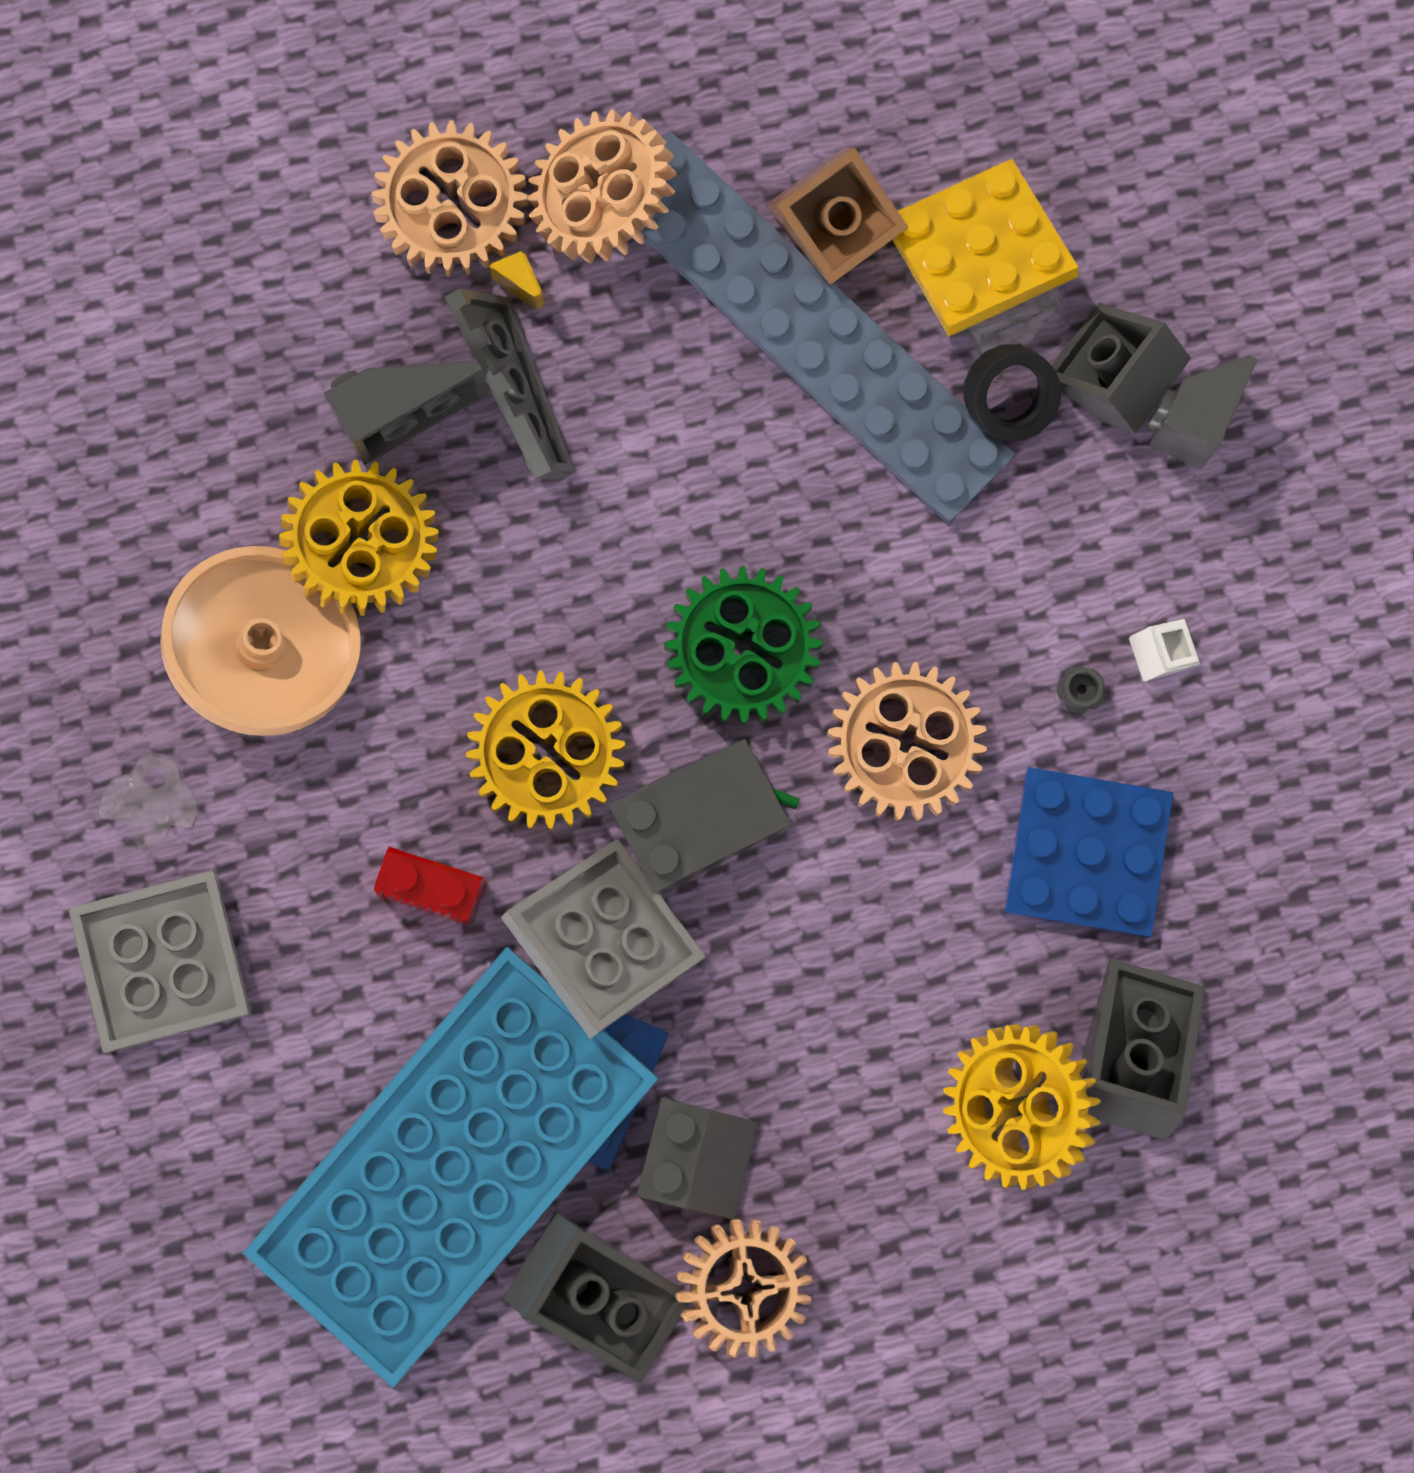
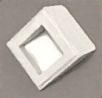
(1163, 649)

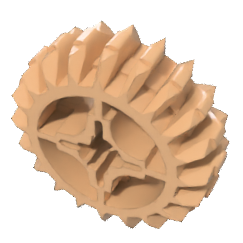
(748, 1312)

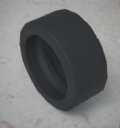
(1036, 417)

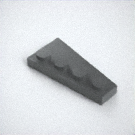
(509, 369)

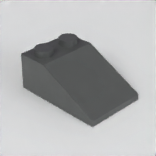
(399, 402)
(699, 816)
(1142, 1048)
(596, 1297)

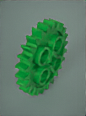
(765, 608)

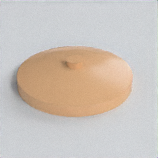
(254, 647)

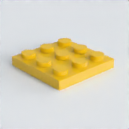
(982, 247)

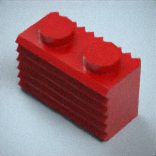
(429, 886)

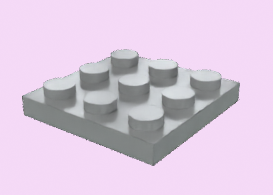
(603, 938)
(159, 961)

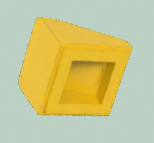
(518, 278)

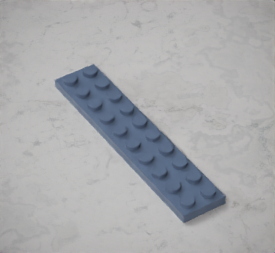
(823, 339)

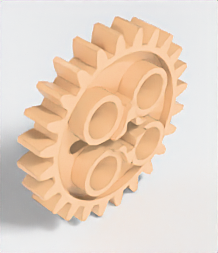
(481, 172)
(592, 177)
(922, 700)

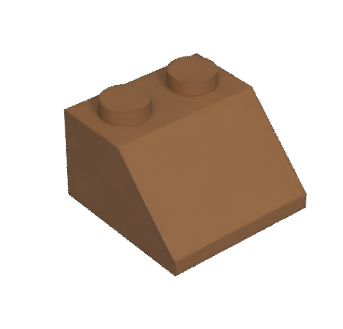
(837, 214)

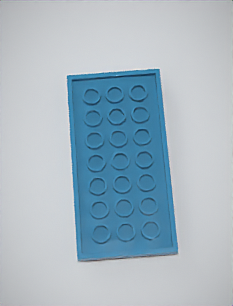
(449, 1167)

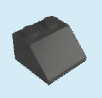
(1120, 365)
(1196, 416)
(697, 1159)

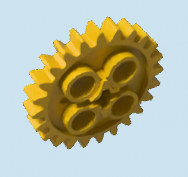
(325, 510)
(516, 782)
(1051, 1137)

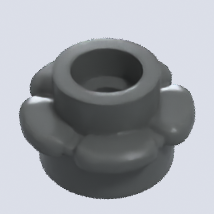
(1090, 680)

